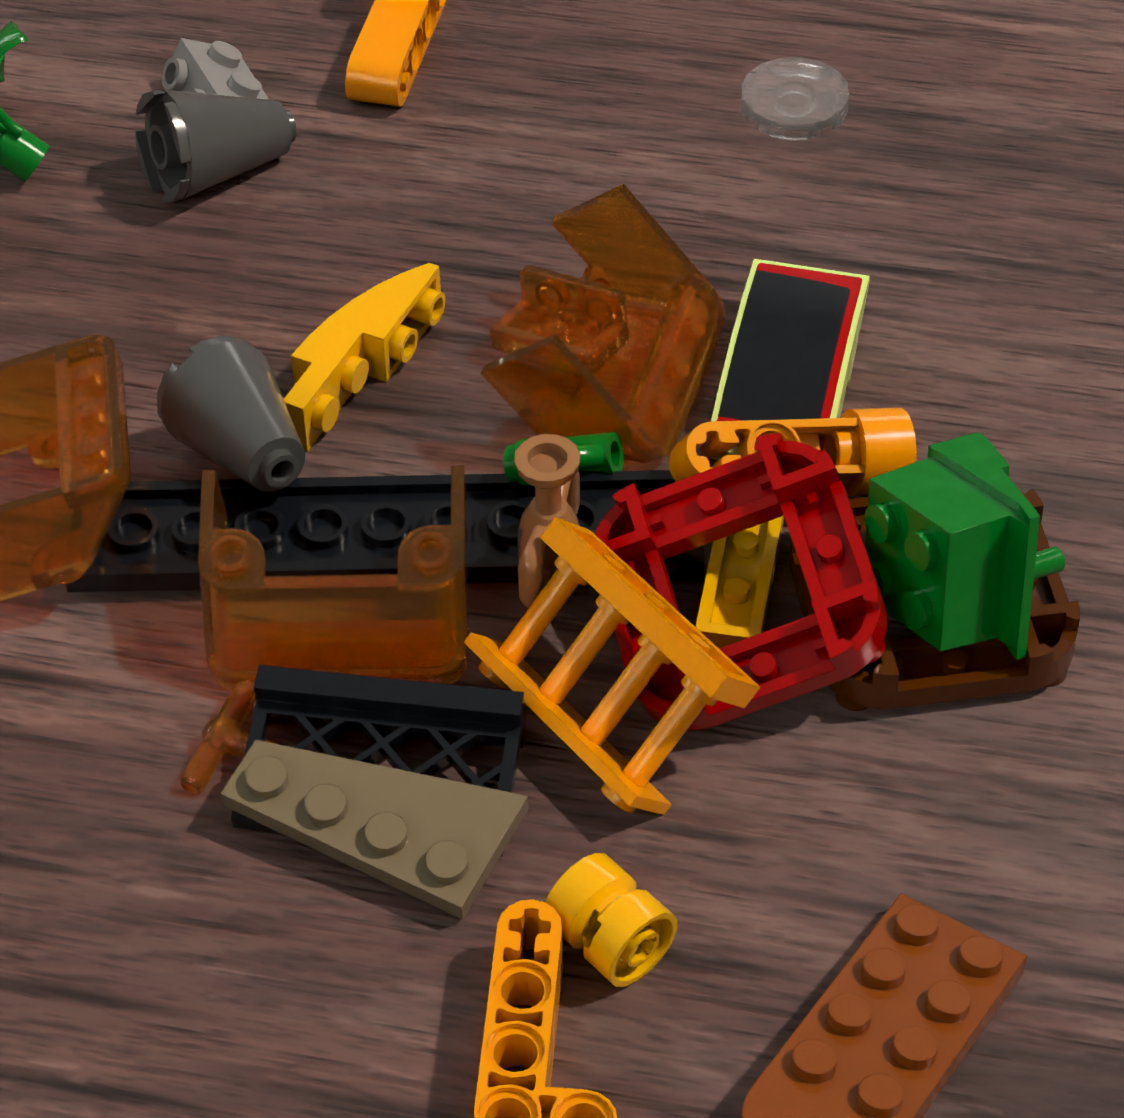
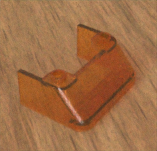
(672, 336)
(71, 418)
(346, 624)

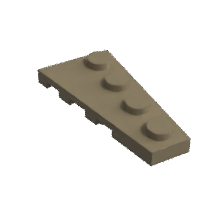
(388, 822)

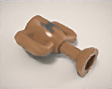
(552, 468)

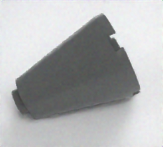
(207, 139)
(232, 412)

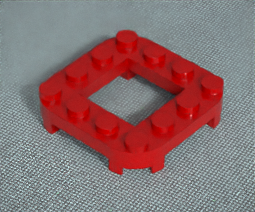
(730, 498)

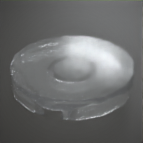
(794, 98)

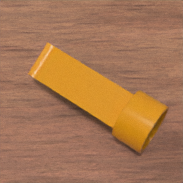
(859, 443)

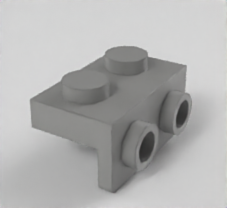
(210, 70)

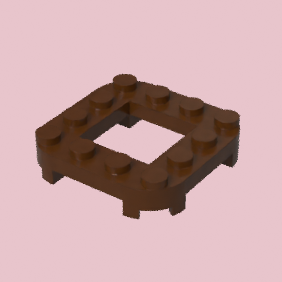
(919, 674)

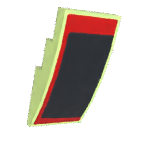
(791, 344)

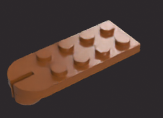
(890, 1021)

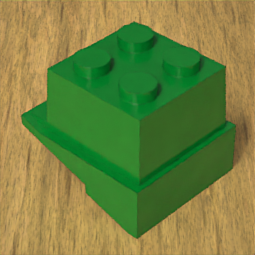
(957, 546)

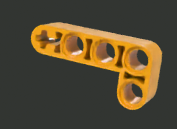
(391, 50)
(527, 1034)

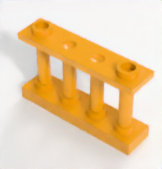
(664, 639)

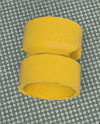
(613, 922)

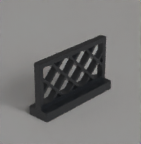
(391, 708)

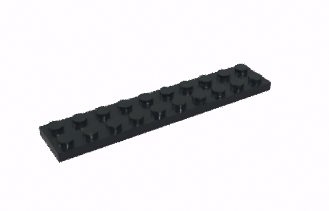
(338, 526)

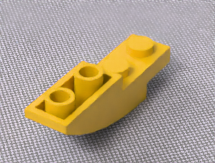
(360, 341)

